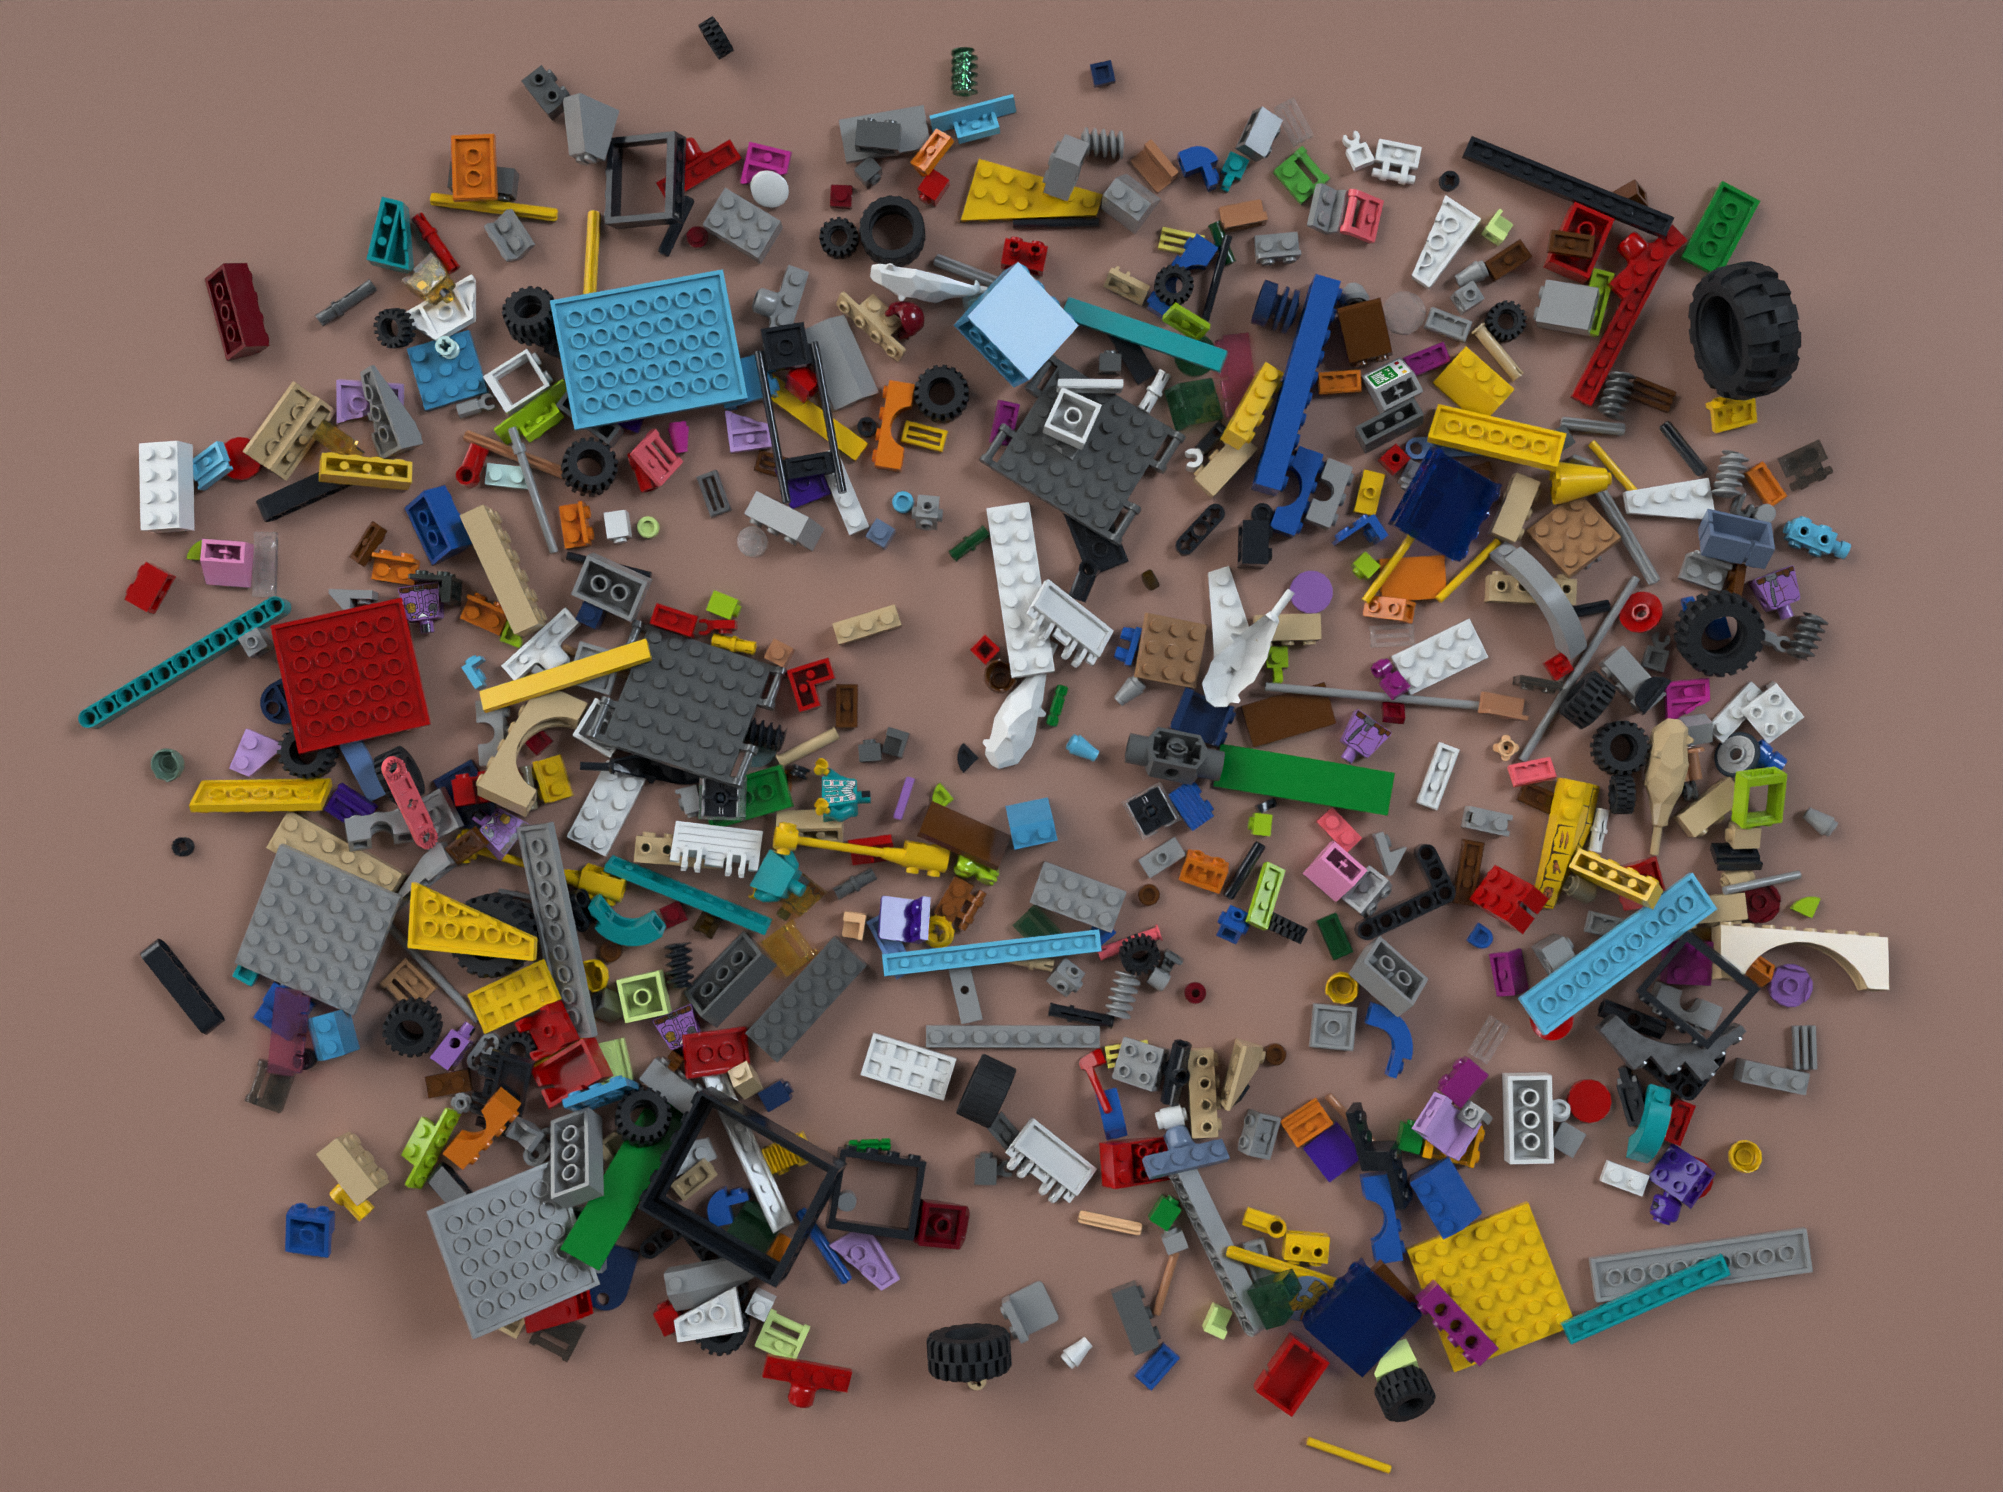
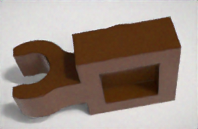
(677, 1060)

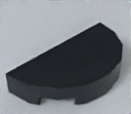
(1649, 692)

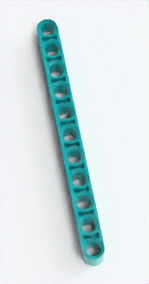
(175, 666)

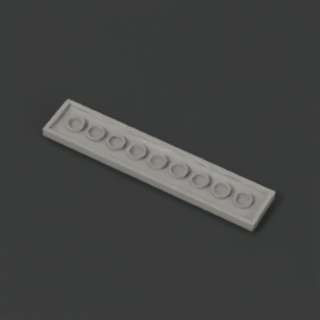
(556, 922)
(1746, 1256)

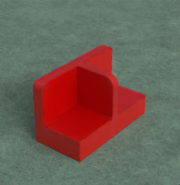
(674, 620)
(877, 841)

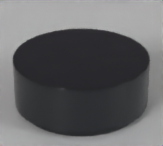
(1262, 512)
(309, 1058)

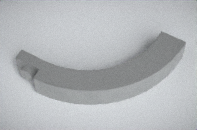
(1548, 595)

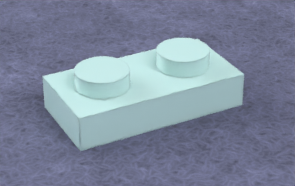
(505, 476)

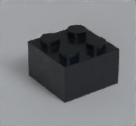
(1254, 544)

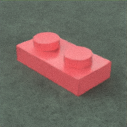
(1338, 829)

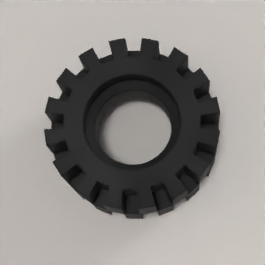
(715, 37)
(842, 225)
(1180, 273)
(1518, 318)
(385, 332)
(1621, 794)
(1287, 928)
(1139, 964)
(516, 1037)

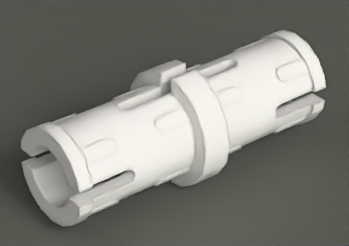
(1154, 391)
(1598, 830)

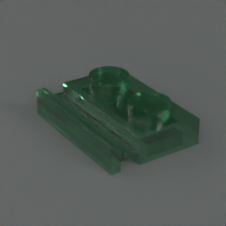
(1035, 923)

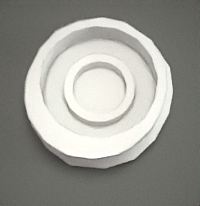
(769, 189)

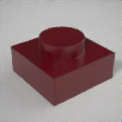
(841, 196)
(1393, 712)
(539, 742)
(673, 914)

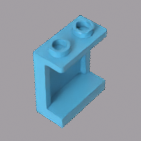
(753, 384)

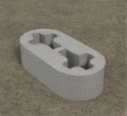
(479, 1048)

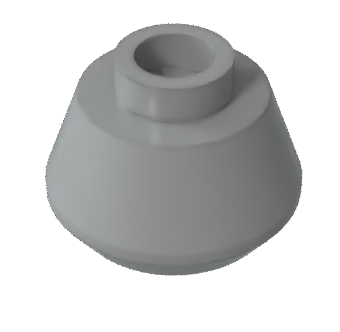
(1353, 294)

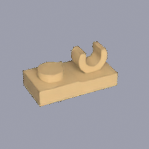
(1126, 286)
(694, 1179)

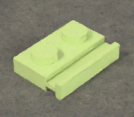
(617, 1058)

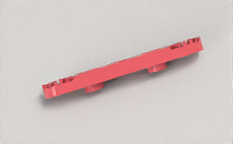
(403, 790)

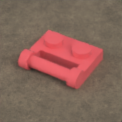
(1367, 217)
(652, 462)

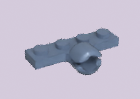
(1184, 1154)

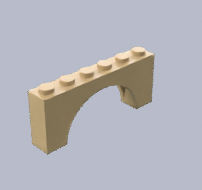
(502, 779)

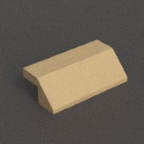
(288, 431)

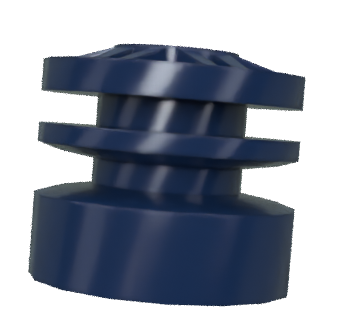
(1275, 307)

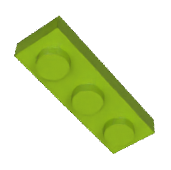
(1600, 279)
(1265, 896)

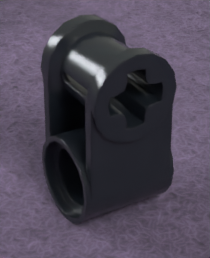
(580, 902)

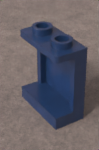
(1201, 718)

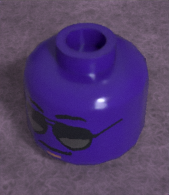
(1665, 1208)

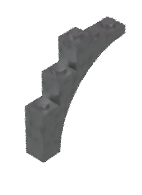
(1668, 1057)

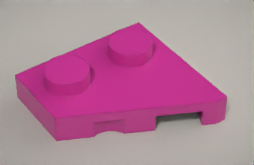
(764, 159)
(1685, 696)

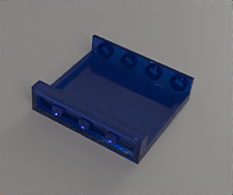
(1445, 505)
(1360, 1317)

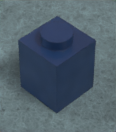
(591, 615)
(776, 1094)

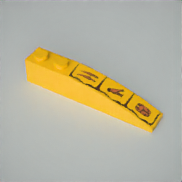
(1566, 832)

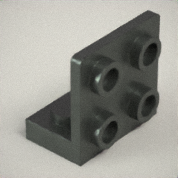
(451, 587)

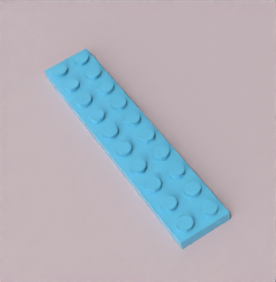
(1616, 954)

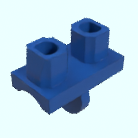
(1126, 655)

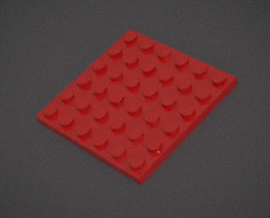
(350, 675)

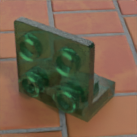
(1193, 403)

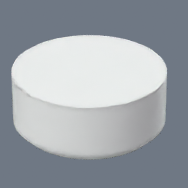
(1561, 1110)

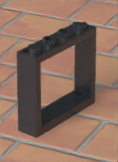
(674, 181)
(1681, 1025)
(871, 1228)

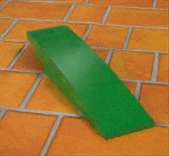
(1306, 779)
(624, 1182)

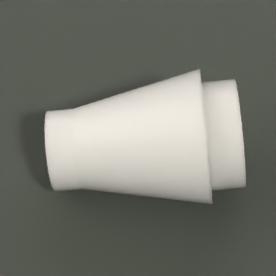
(1075, 1353)

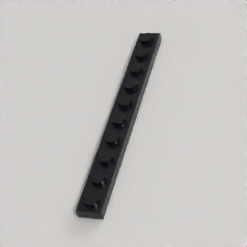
(1568, 187)

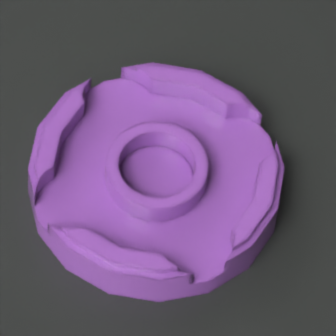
(1311, 592)
(1790, 985)

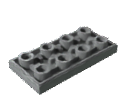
(913, 133)

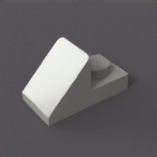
(348, 598)
(1388, 858)

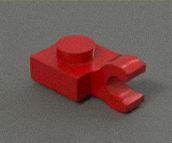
(723, 626)

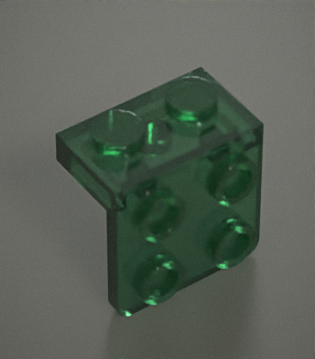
(752, 1226)

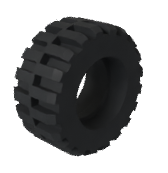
(1735, 654)
(509, 912)
(969, 1352)

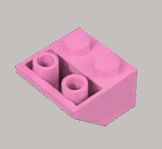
(227, 562)
(1334, 871)

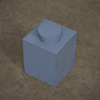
(880, 534)

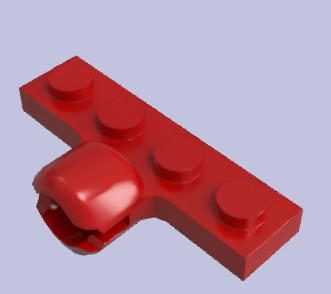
(701, 165)
(1643, 259)
(806, 1377)

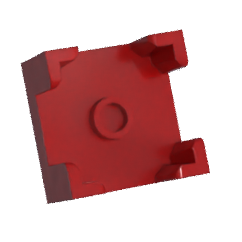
(550, 1030)

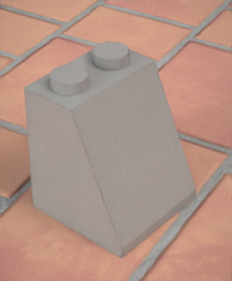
(588, 128)
(1129, 202)

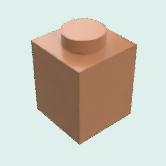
(779, 653)

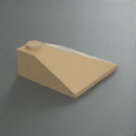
(1241, 1068)

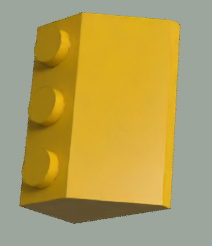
(1473, 384)

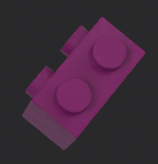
(1462, 1081)

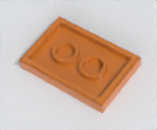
(474, 167)
(1415, 578)

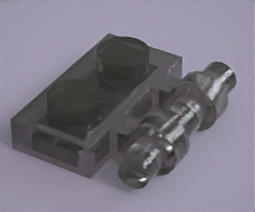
(1803, 458)

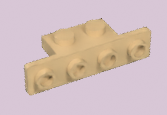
(872, 319)

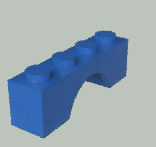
(1196, 256)
(1305, 467)
(1386, 1243)

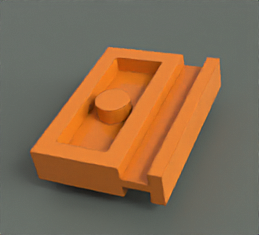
(1306, 1122)

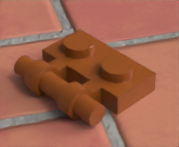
(953, 900)

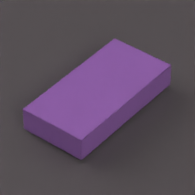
(904, 798)

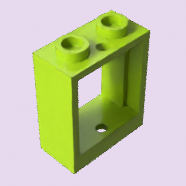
(1776, 782)

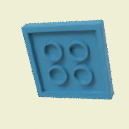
(447, 380)
(600, 1095)

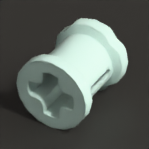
(441, 344)

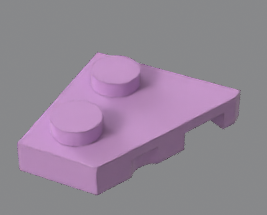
(253, 753)

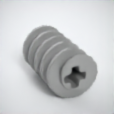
(1103, 143)
(1729, 474)
(1123, 995)

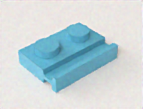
(211, 465)

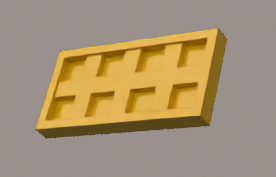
(514, 996)

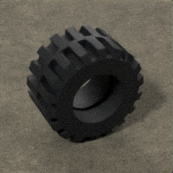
(523, 304)
(941, 375)
(597, 452)
(1587, 700)
(1637, 743)
(410, 764)
(296, 767)
(407, 1042)
(644, 1099)
(728, 1343)
(1404, 1394)

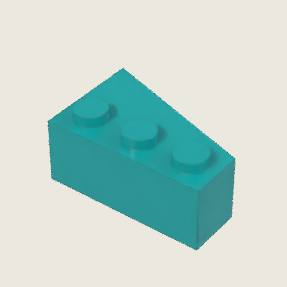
(392, 237)

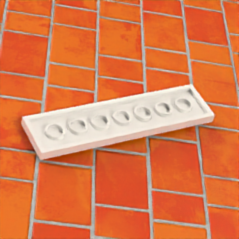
(1018, 585)

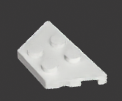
(450, 317)

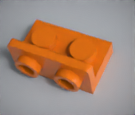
(576, 525)
(394, 568)
(484, 614)
(1204, 871)

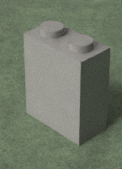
(1566, 307)

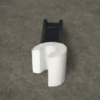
(1205, 445)

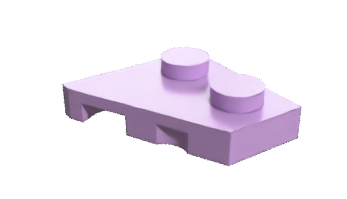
(746, 433)

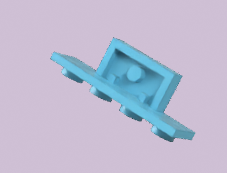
(974, 120)

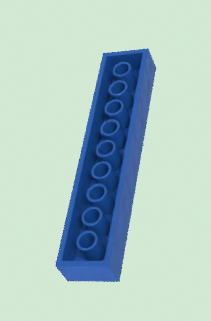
(1297, 382)

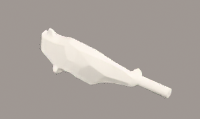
(921, 284)
(1243, 658)
(1017, 722)

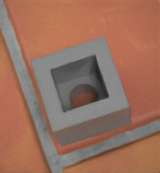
(1174, 1240)

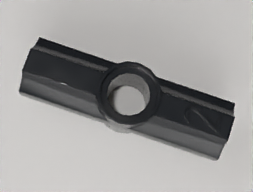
(1644, 1023)
(1176, 1072)

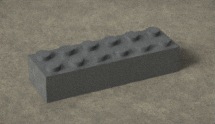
(806, 998)

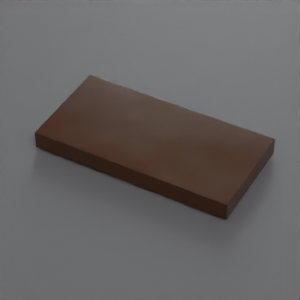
(1286, 716)
(964, 836)

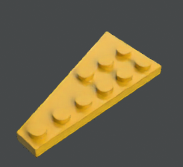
(1013, 194)
(453, 927)

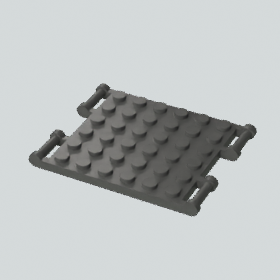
(1099, 476)
(689, 706)

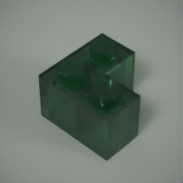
(1271, 1297)

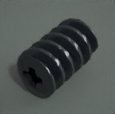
(766, 735)
(679, 965)

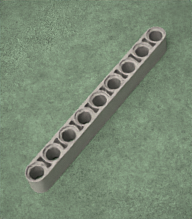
(1215, 1243)

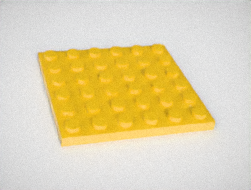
(1498, 1278)

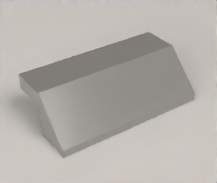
(843, 363)

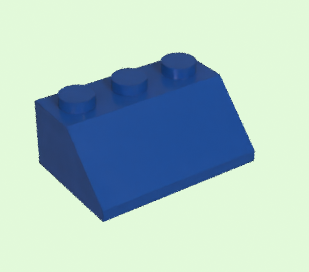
(438, 524)
(1445, 1197)

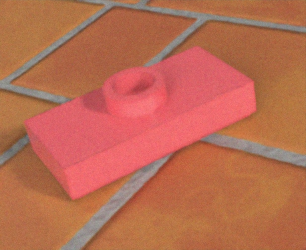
(1532, 772)

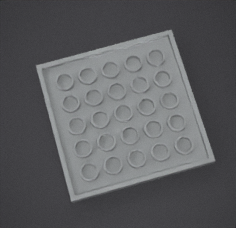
(318, 929)
(507, 1250)

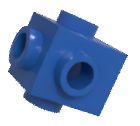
(1232, 924)

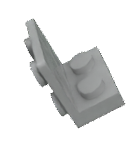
(1140, 1064)

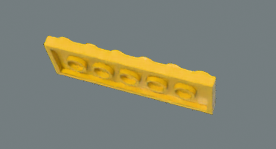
(1496, 437)
(261, 795)

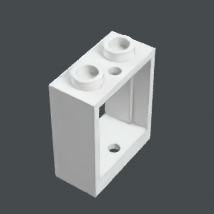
(509, 366)

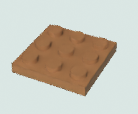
(1573, 536)
(1170, 650)

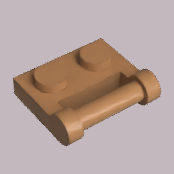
(411, 979)

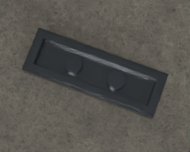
(1134, 359)

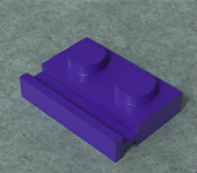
(348, 802)

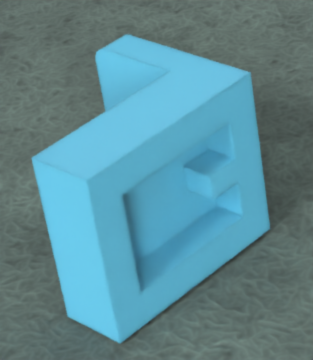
(475, 675)

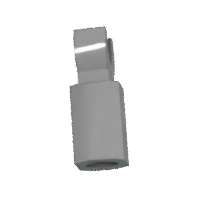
(474, 406)
(1772, 639)

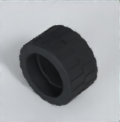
(887, 206)
(986, 1091)

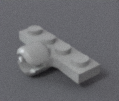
(782, 305)

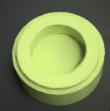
(648, 527)

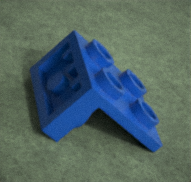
(1373, 529)

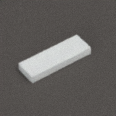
(1090, 385)
(1437, 776)

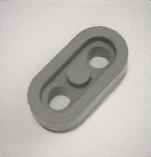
(543, 1148)

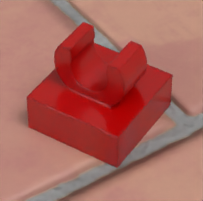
(1558, 666)

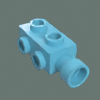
(1812, 538)

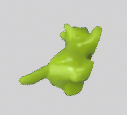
(966, 868)

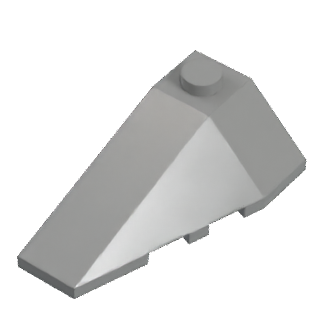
(428, 871)

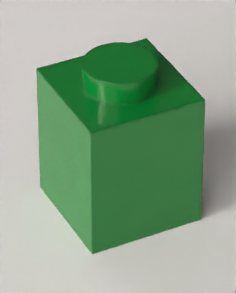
(1407, 1138)
(1165, 1211)

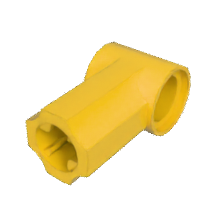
(342, 1199)
(1261, 1221)

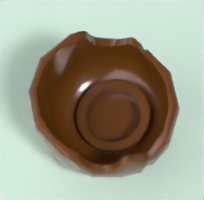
(998, 676)

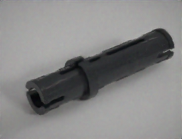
(1080, 1015)

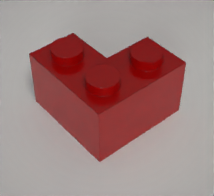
(806, 678)

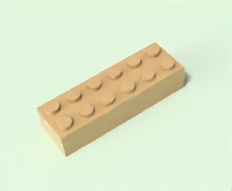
(504, 571)
(331, 848)

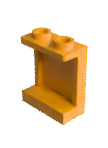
(1470, 1157)

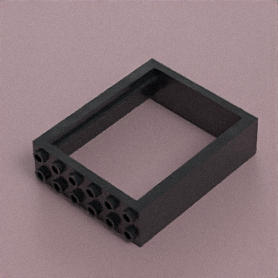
(708, 1234)

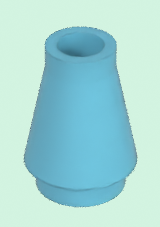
(1081, 747)

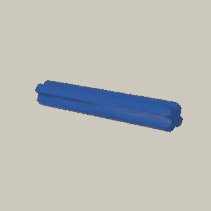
(827, 1252)

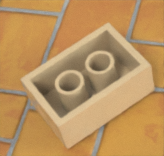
(353, 1167)

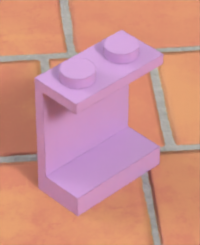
(1442, 1128)

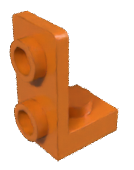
(1390, 608)

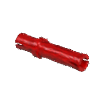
(430, 235)

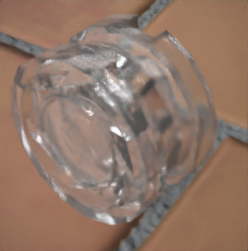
(752, 542)

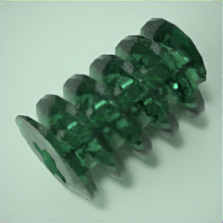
(962, 71)

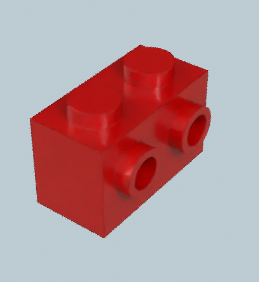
(149, 587)

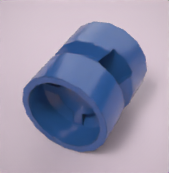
(1770, 758)

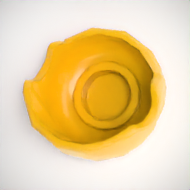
(596, 974)
(1342, 988)
(1745, 1156)

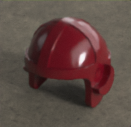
(911, 318)

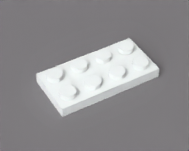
(1440, 656)
(605, 810)
(908, 1066)

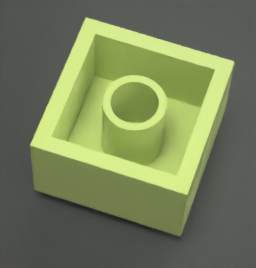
(644, 996)

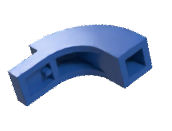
(1399, 1034)

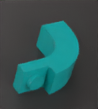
(625, 930)
(1653, 1127)

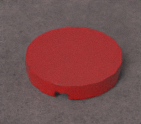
(243, 465)
(1589, 1100)

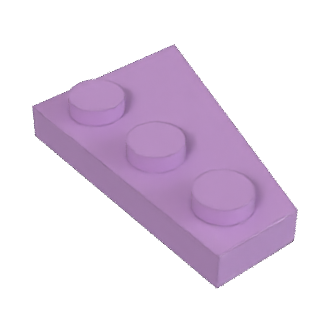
(352, 402)
(868, 1257)

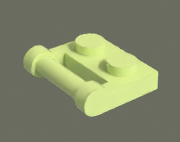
(777, 1342)

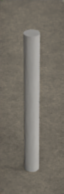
(1762, 882)

